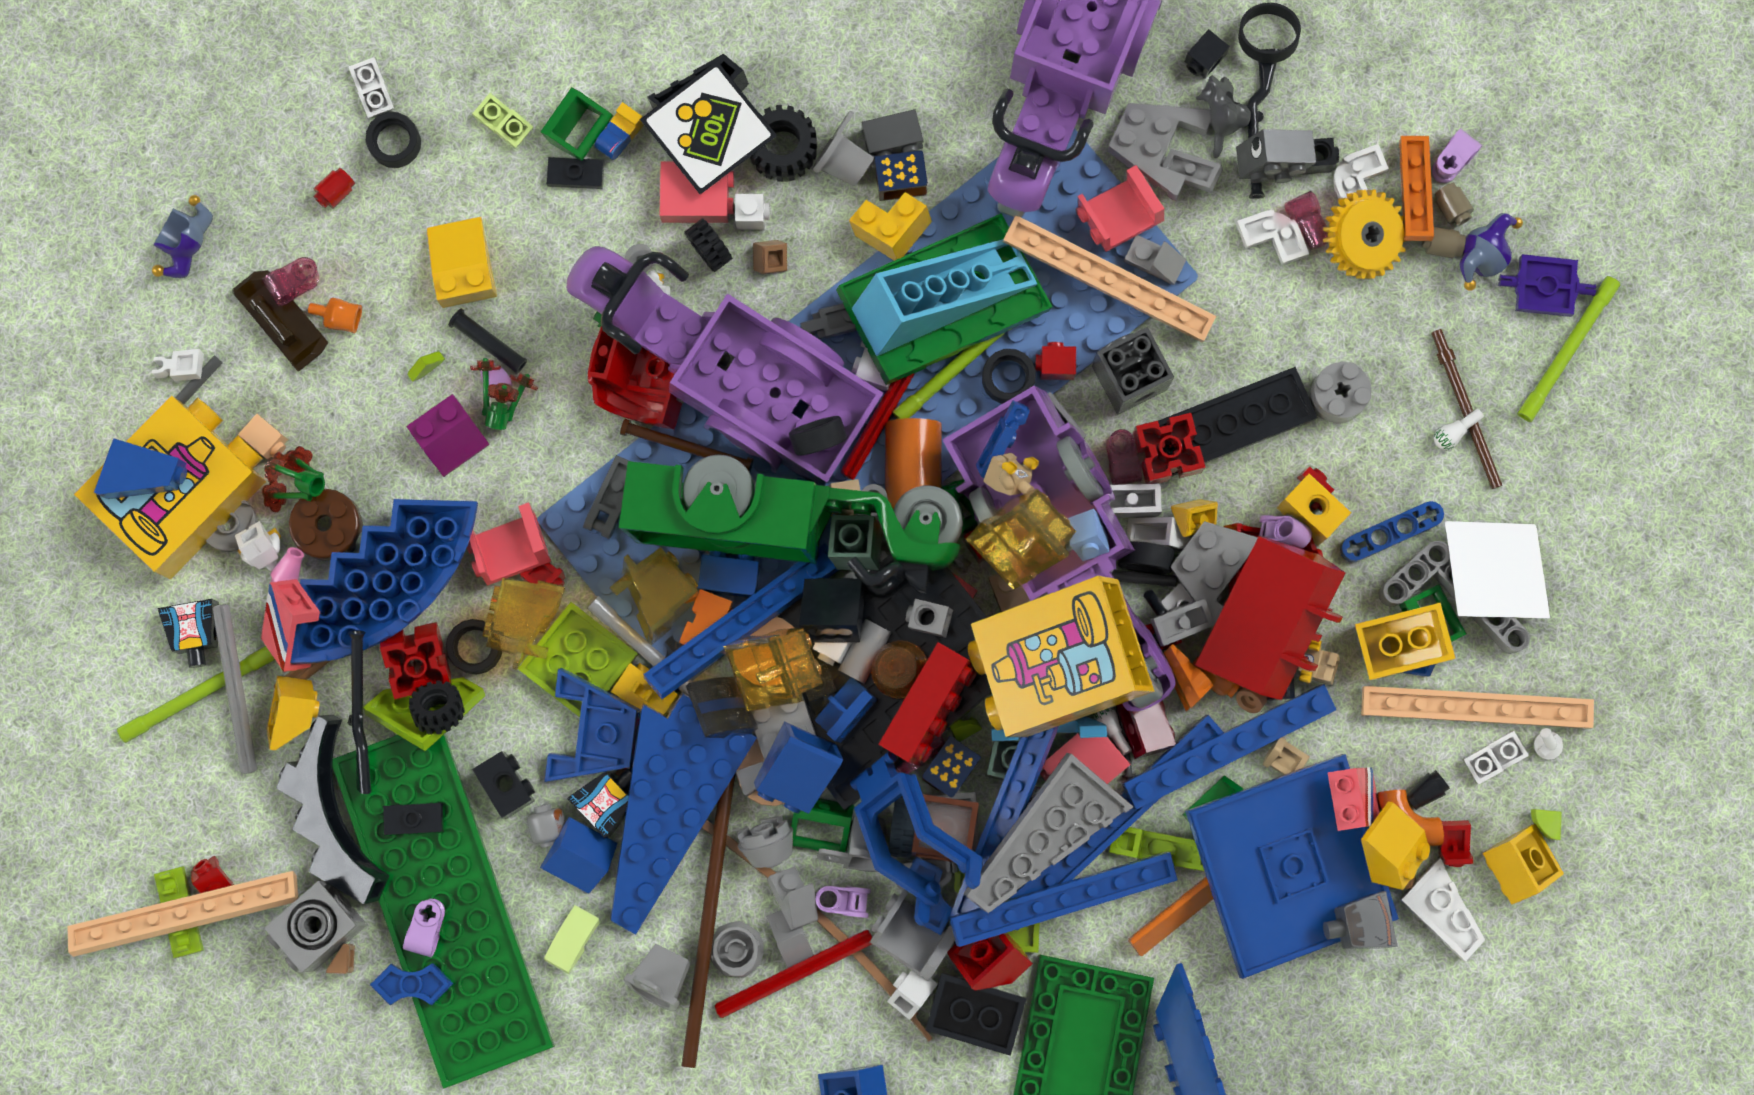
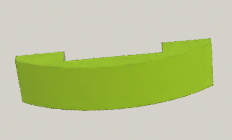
(1143, 844)

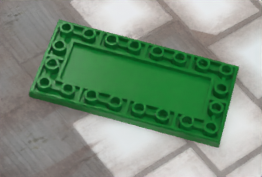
(1083, 1030)

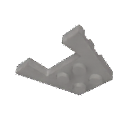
(1146, 136)
(1212, 562)
(769, 724)

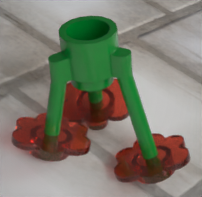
(498, 413)
(308, 482)

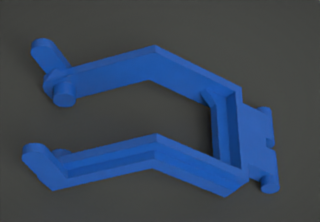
(879, 789)

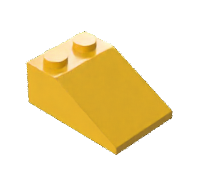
(460, 262)
(1405, 641)

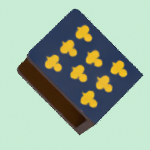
(901, 174)
(950, 767)

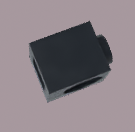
(1206, 54)
(1330, 154)

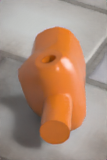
(338, 314)

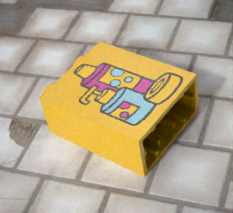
(174, 525)
(1059, 658)

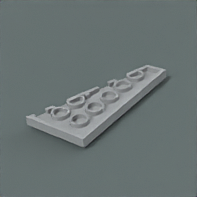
(1053, 825)

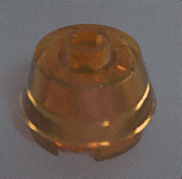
(897, 668)

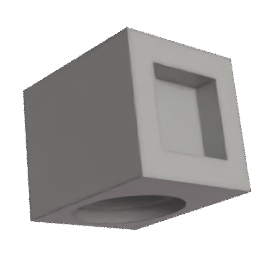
(941, 621)

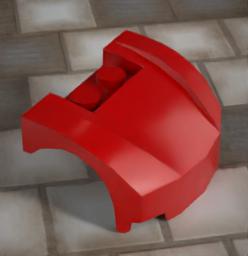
(632, 383)

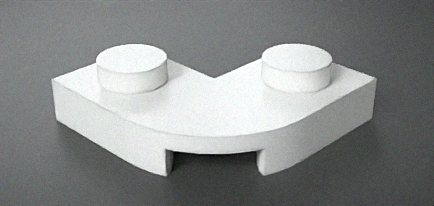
(1358, 167)
(1275, 227)

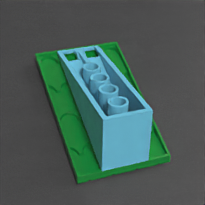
(943, 299)

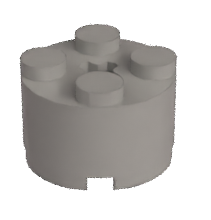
(1345, 378)

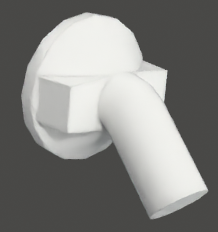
(1548, 744)

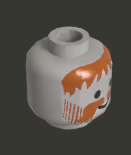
(545, 824)

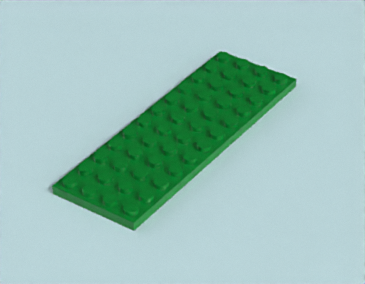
(492, 1006)

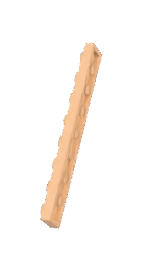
(1109, 278)
(1477, 707)
(182, 913)

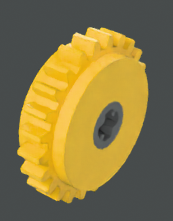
(1365, 234)

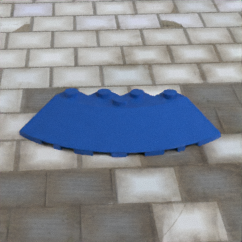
(388, 581)
(1185, 1040)

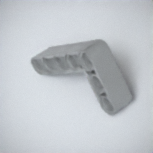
(1440, 572)

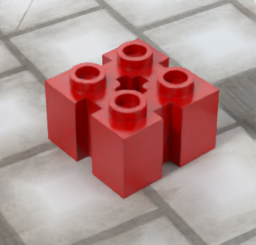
(1178, 434)
(400, 655)

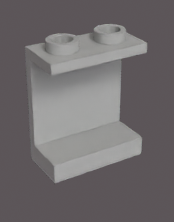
(909, 942)

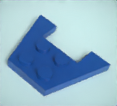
(604, 734)

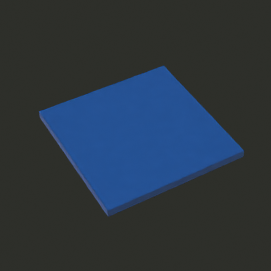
(1280, 865)

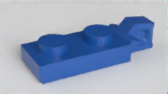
(1003, 435)

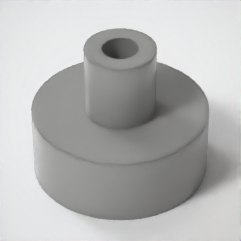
(637, 251)

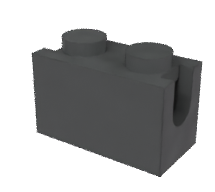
(893, 134)

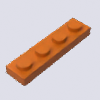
(1416, 188)

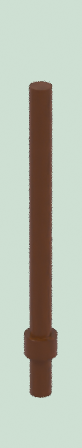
(1446, 357)

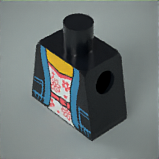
(190, 629)
(604, 801)

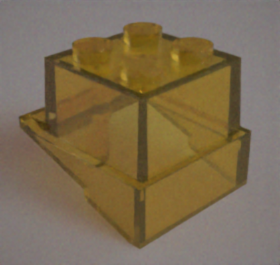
(1023, 538)
(658, 591)
(520, 615)
(774, 667)

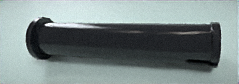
(487, 341)

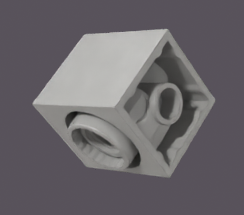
(297, 931)

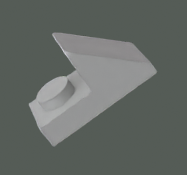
(1154, 259)
(1182, 622)
(794, 898)
(791, 944)

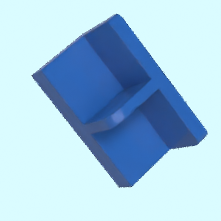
(845, 710)

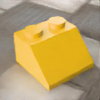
(291, 710)
(1394, 847)
(1523, 864)

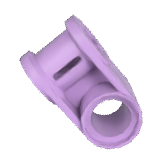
(1456, 154)
(1285, 530)
(846, 901)
(424, 933)

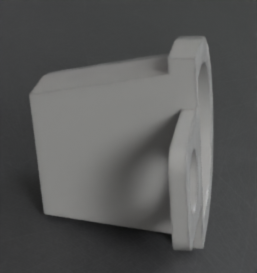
(842, 157)
(857, 853)
(659, 977)

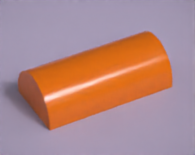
(912, 455)

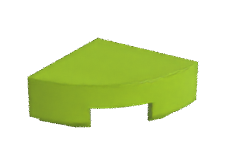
(425, 365)
(964, 729)
(1548, 822)

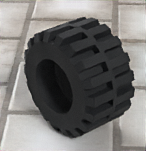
(796, 161)

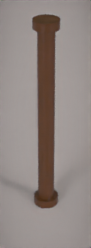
(677, 443)

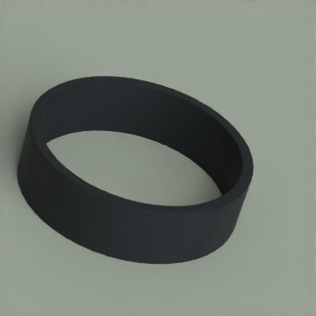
(1269, 56)

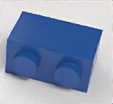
(729, 575)

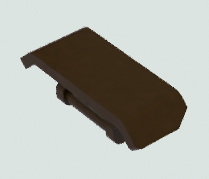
(284, 324)

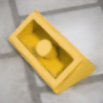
(1192, 514)

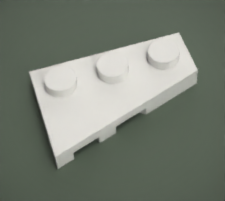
(1439, 906)

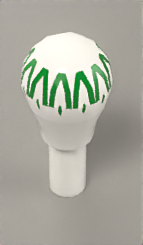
(1449, 435)
(1110, 718)

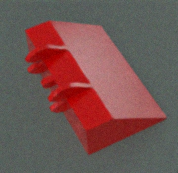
(1272, 618)

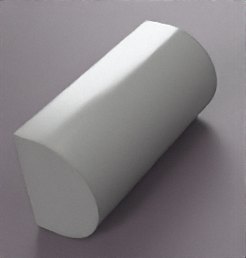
(861, 654)

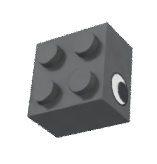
(1276, 155)

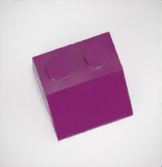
(448, 435)

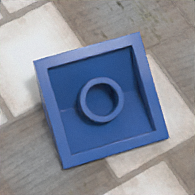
(579, 856)

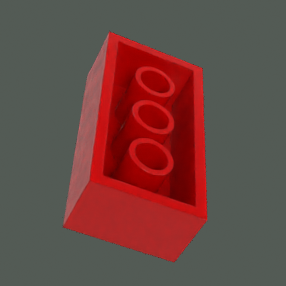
(928, 704)

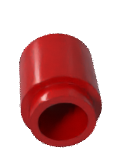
(333, 188)

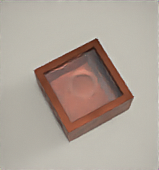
(954, 818)

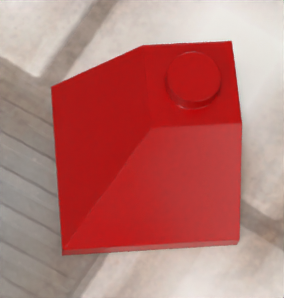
(990, 961)

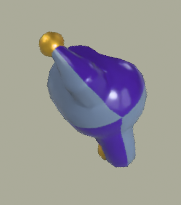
(182, 238)
(1487, 249)

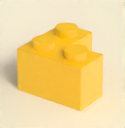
(892, 231)

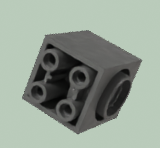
(1132, 370)

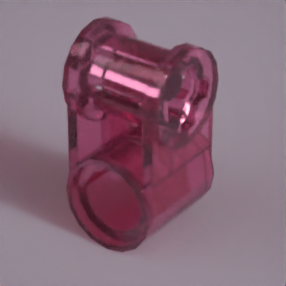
(288, 282)
(1124, 463)

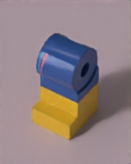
(619, 132)

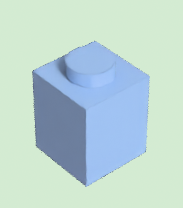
(1090, 535)

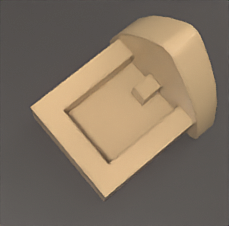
(1285, 757)

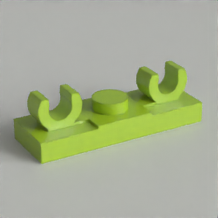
(172, 886)

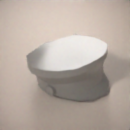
(736, 943)

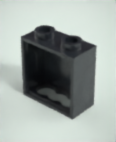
(834, 606)

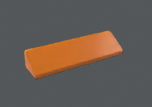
(1171, 917)

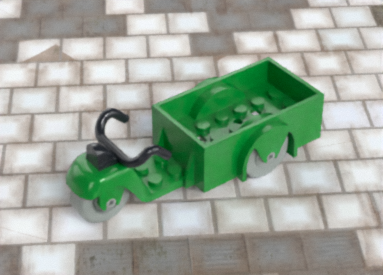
(784, 518)

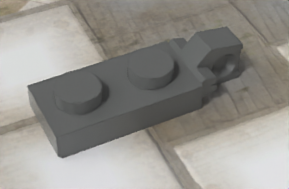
(829, 322)

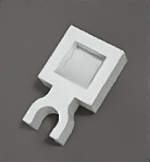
(182, 366)

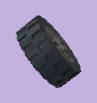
(901, 831)

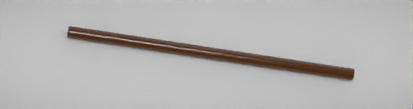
(707, 927)

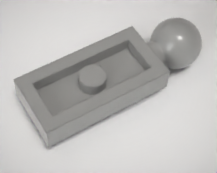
(1198, 171)

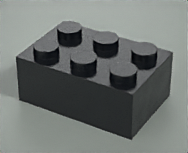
(975, 1017)

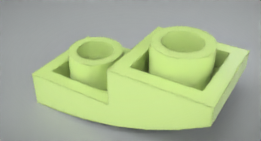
(502, 120)
(571, 939)

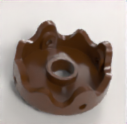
(342, 534)

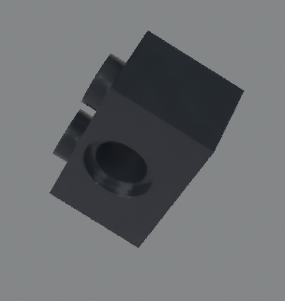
(489, 775)

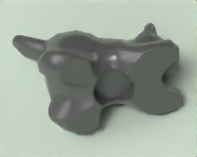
(1225, 113)

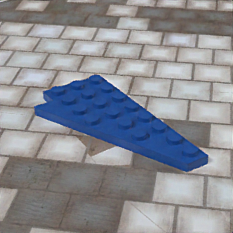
(669, 798)

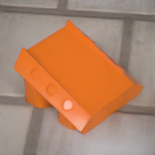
(1189, 680)

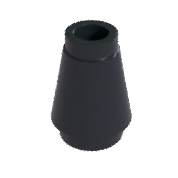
(1428, 789)

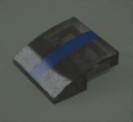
(720, 707)

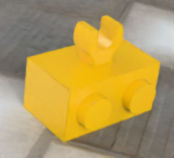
(636, 691)

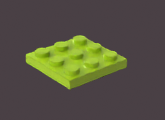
(581, 648)

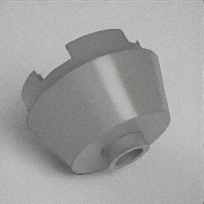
(767, 842)

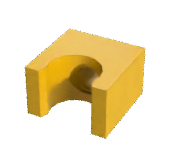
(1298, 506)

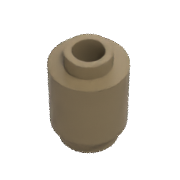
(1454, 204)
(1445, 243)

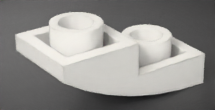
(371, 87)
(1496, 757)

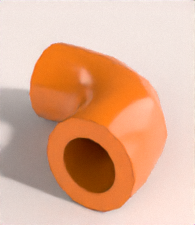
(1432, 825)

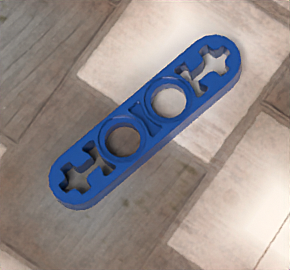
(1392, 533)

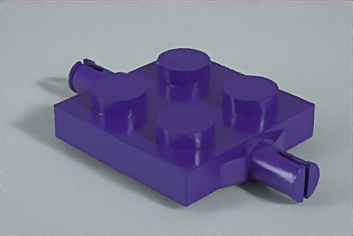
(1546, 285)

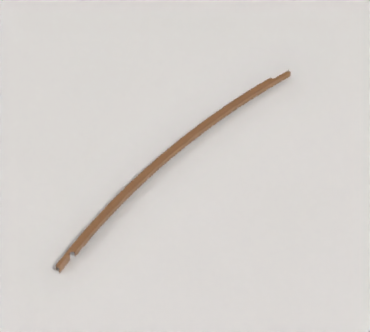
(832, 929)

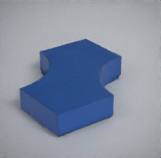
(941, 911)
(424, 984)

